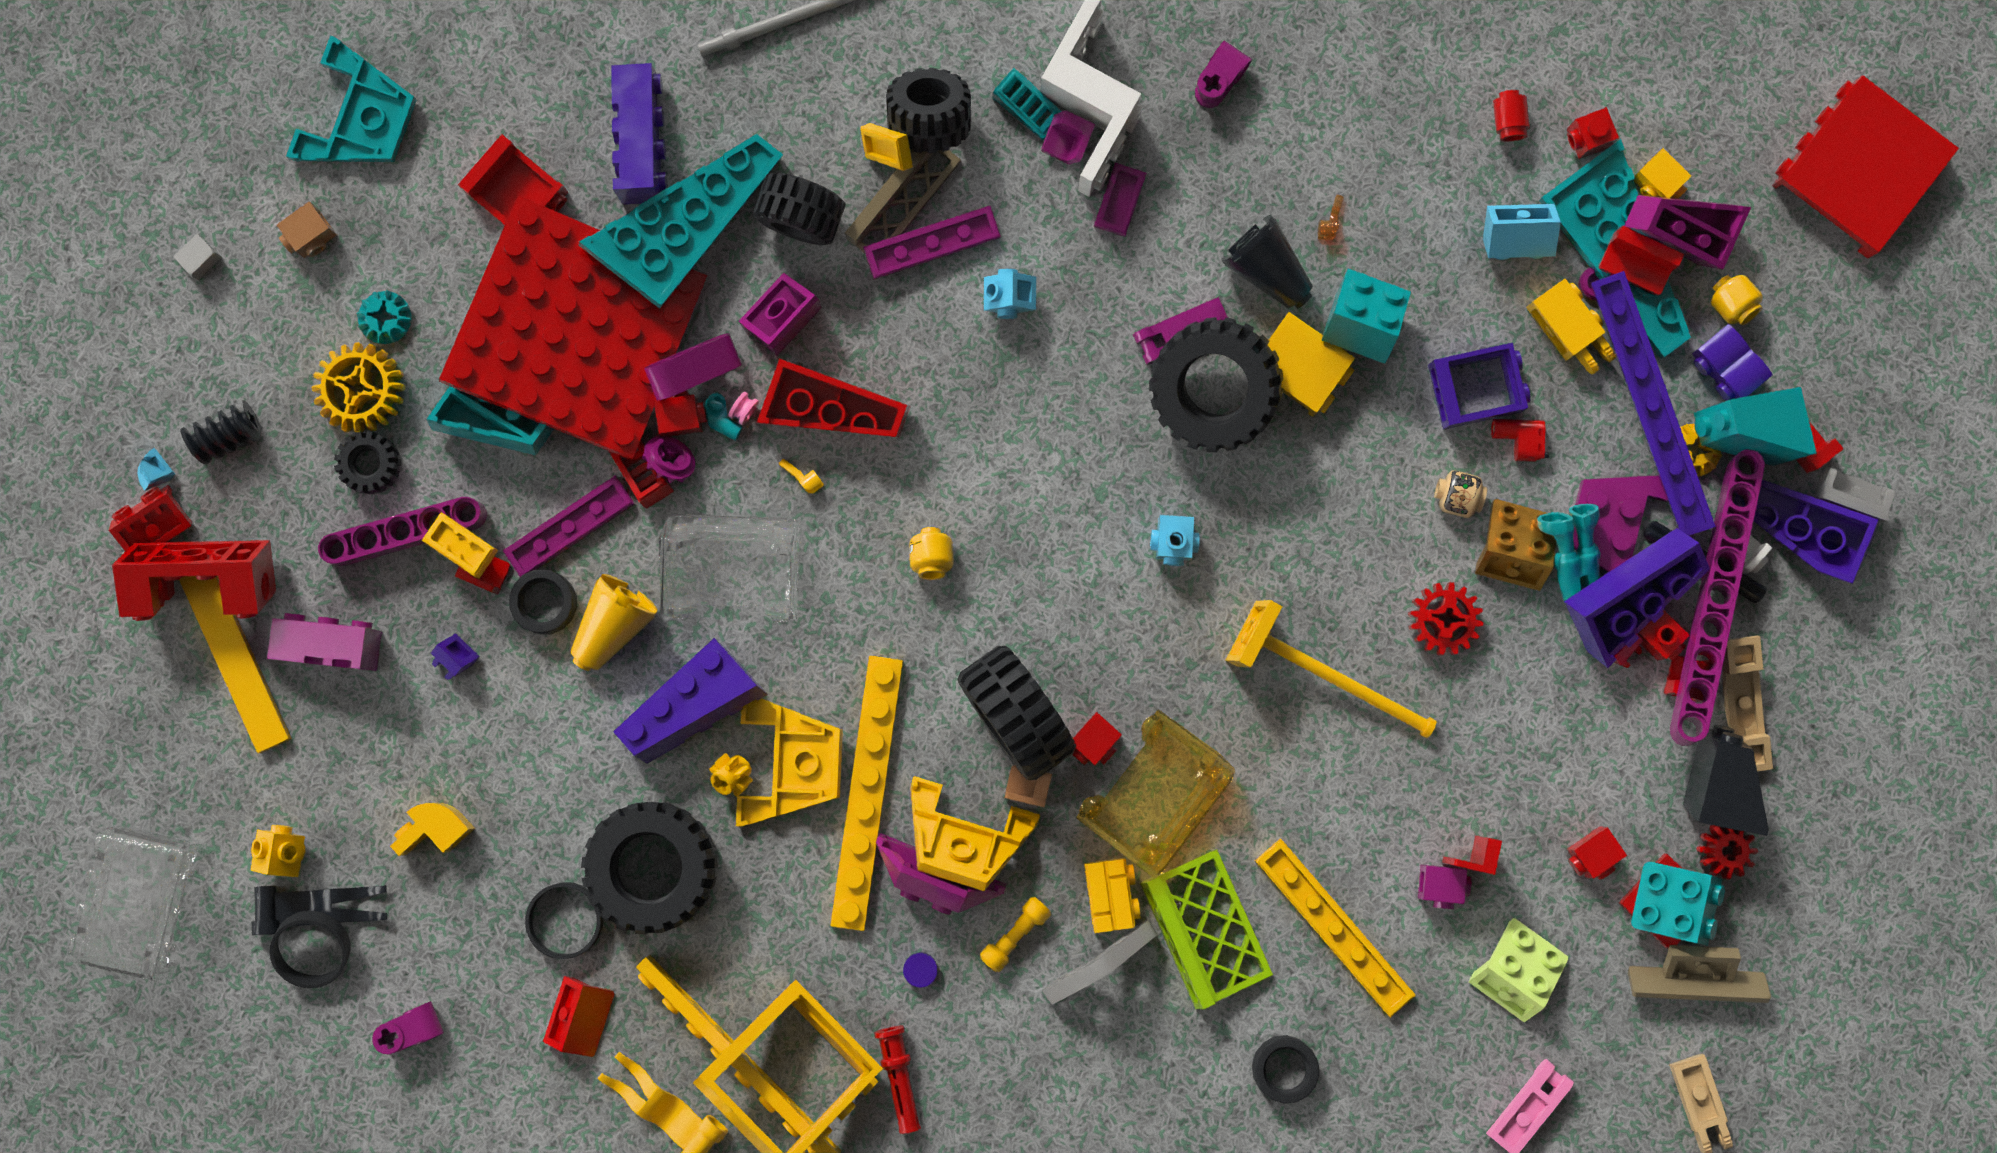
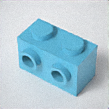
(1521, 231)

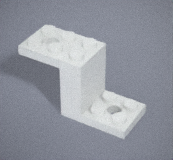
(1091, 95)

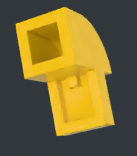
(438, 821)

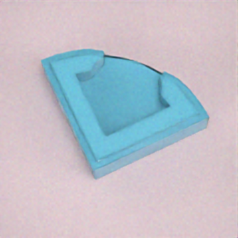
(153, 470)

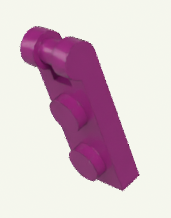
(1172, 325)

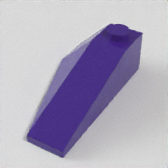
(1815, 530)

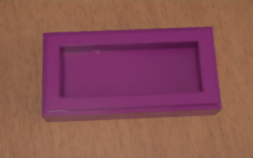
(1120, 199)

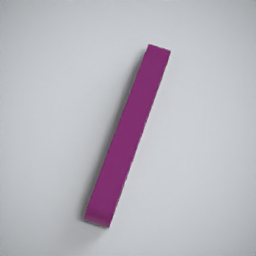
(1706, 609)

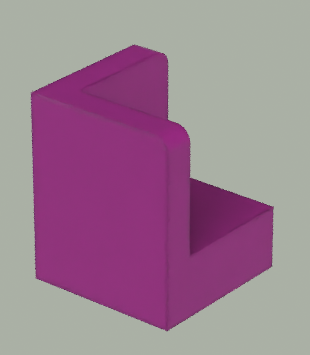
(1067, 137)

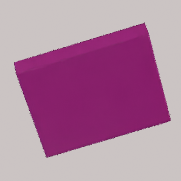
(781, 313)

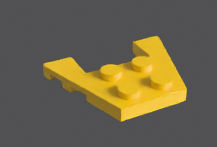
(803, 765)
(960, 848)

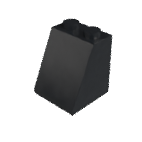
(1726, 784)

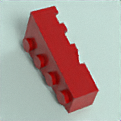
(821, 402)

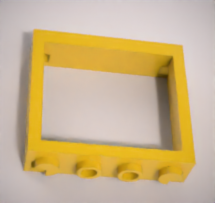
(831, 1031)

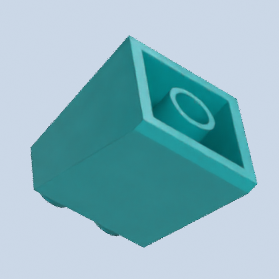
(1767, 423)

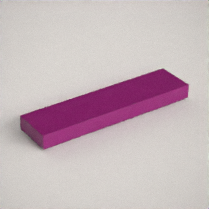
(931, 242)
(569, 526)

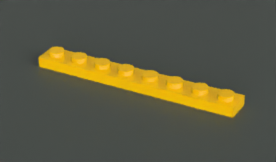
(866, 793)
(748, 1071)

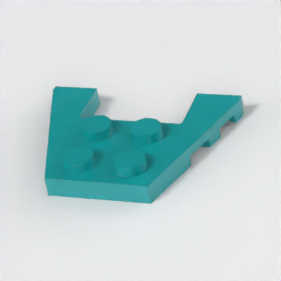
(370, 117)

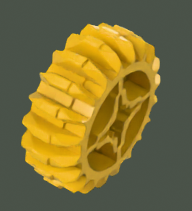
(354, 402)

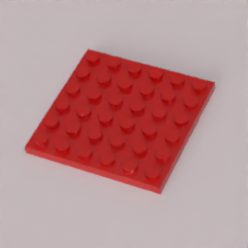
(565, 333)

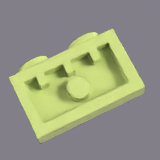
(1520, 971)

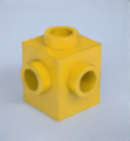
(277, 851)

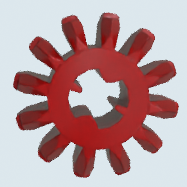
(1731, 862)

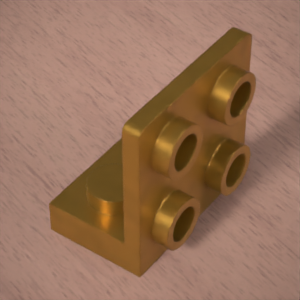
(1516, 547)

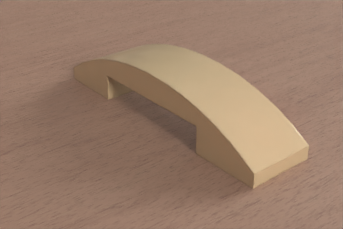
(1744, 696)

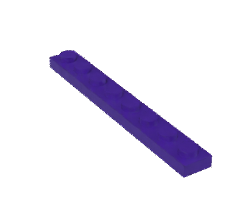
(1652, 404)

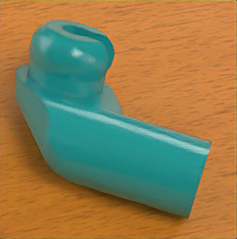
(718, 418)

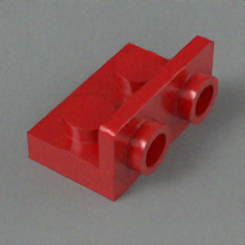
(151, 520)

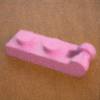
(1530, 1108)

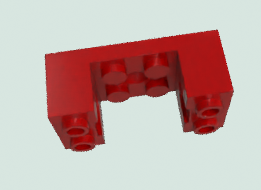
(148, 571)

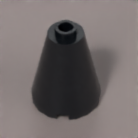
(1270, 264)

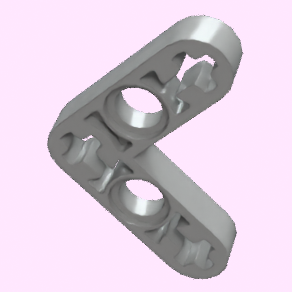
(1101, 965)

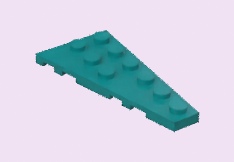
(1590, 210)
(675, 228)

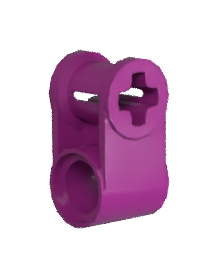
(1222, 71)
(412, 1029)

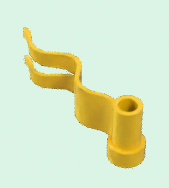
(667, 1111)

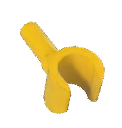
(809, 482)

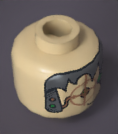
(1461, 494)

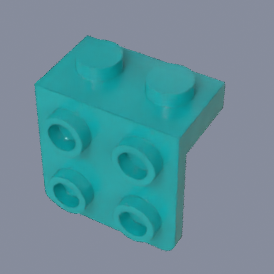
(1677, 903)

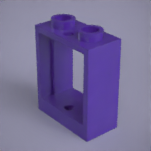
(1445, 393)

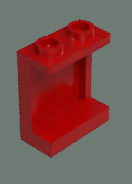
(507, 173)

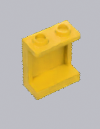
(1309, 364)

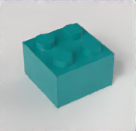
(1366, 316)

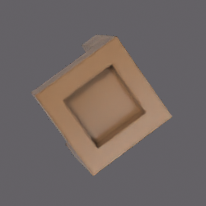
(1027, 791)

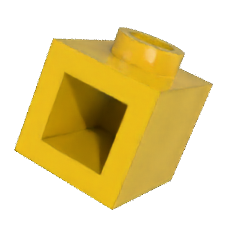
(1662, 177)

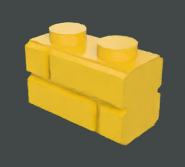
(1110, 895)

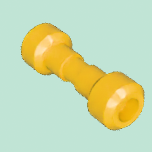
(997, 954)

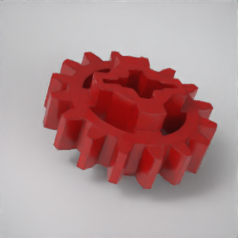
(1447, 603)

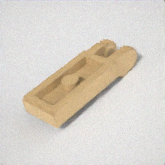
(1701, 1101)

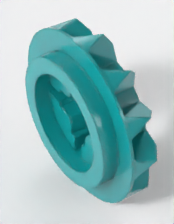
(392, 329)

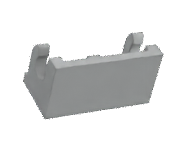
(1854, 494)

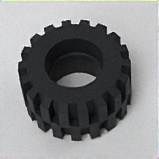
(929, 109)
(799, 208)

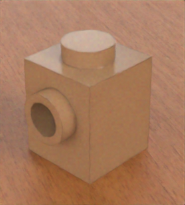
(305, 231)

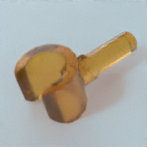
(1328, 228)

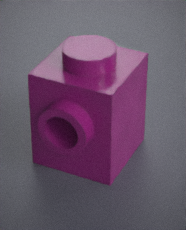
(1444, 885)

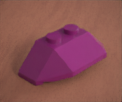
(944, 894)

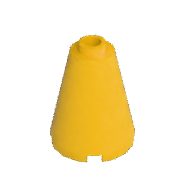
(609, 622)

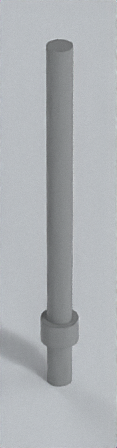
(732, 38)

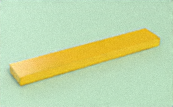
(236, 664)
(1335, 928)

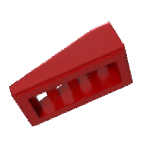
(650, 495)

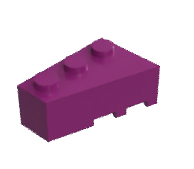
(1695, 228)
(324, 642)

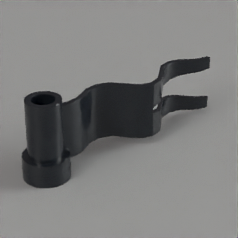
(274, 907)

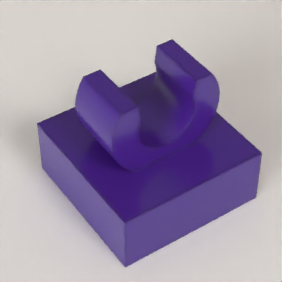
(454, 655)

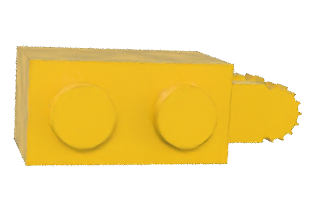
(1571, 324)

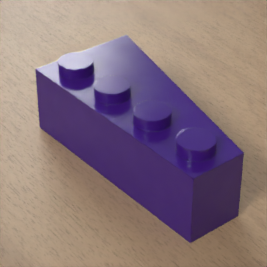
(637, 133)
(1635, 593)
(689, 703)

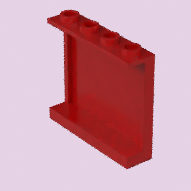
(1866, 164)

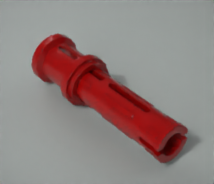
(895, 1062)

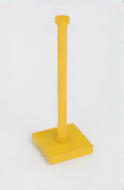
(1256, 635)

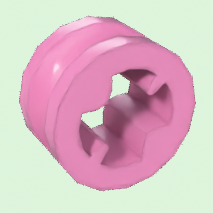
(743, 408)

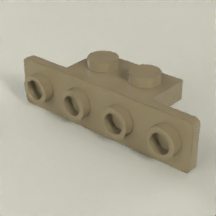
(1699, 975)

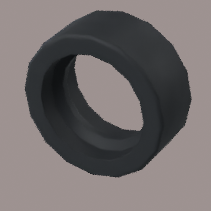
(518, 592)
(1311, 1064)

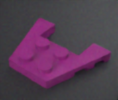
(1621, 512)

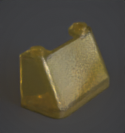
(1159, 795)

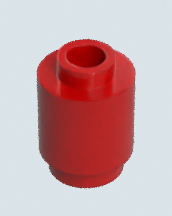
(1511, 116)

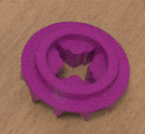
(671, 449)

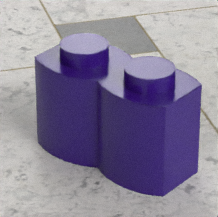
(1731, 364)

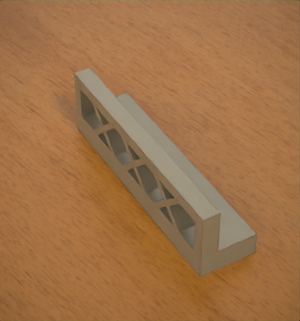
(890, 192)

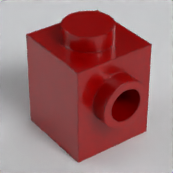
(1592, 133)
(680, 415)
(1663, 638)
(1095, 741)
(1596, 854)

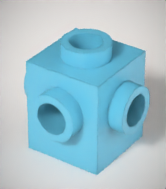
(1009, 293)
(1181, 528)

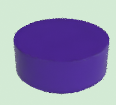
(920, 969)

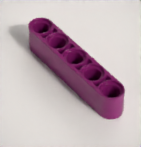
(387, 528)

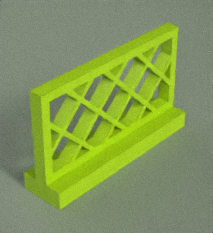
(1180, 943)

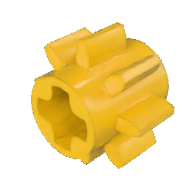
(731, 774)

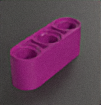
(693, 366)

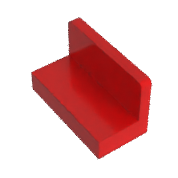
(1641, 258)
(1483, 856)
(578, 1017)

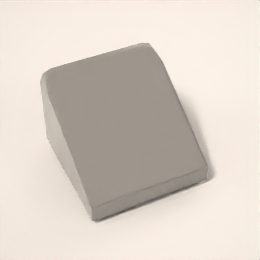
(197, 257)

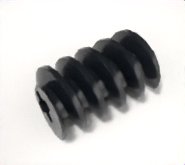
(223, 434)

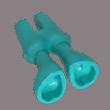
(1574, 568)

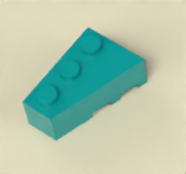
(487, 423)

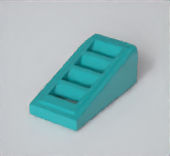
(1009, 104)

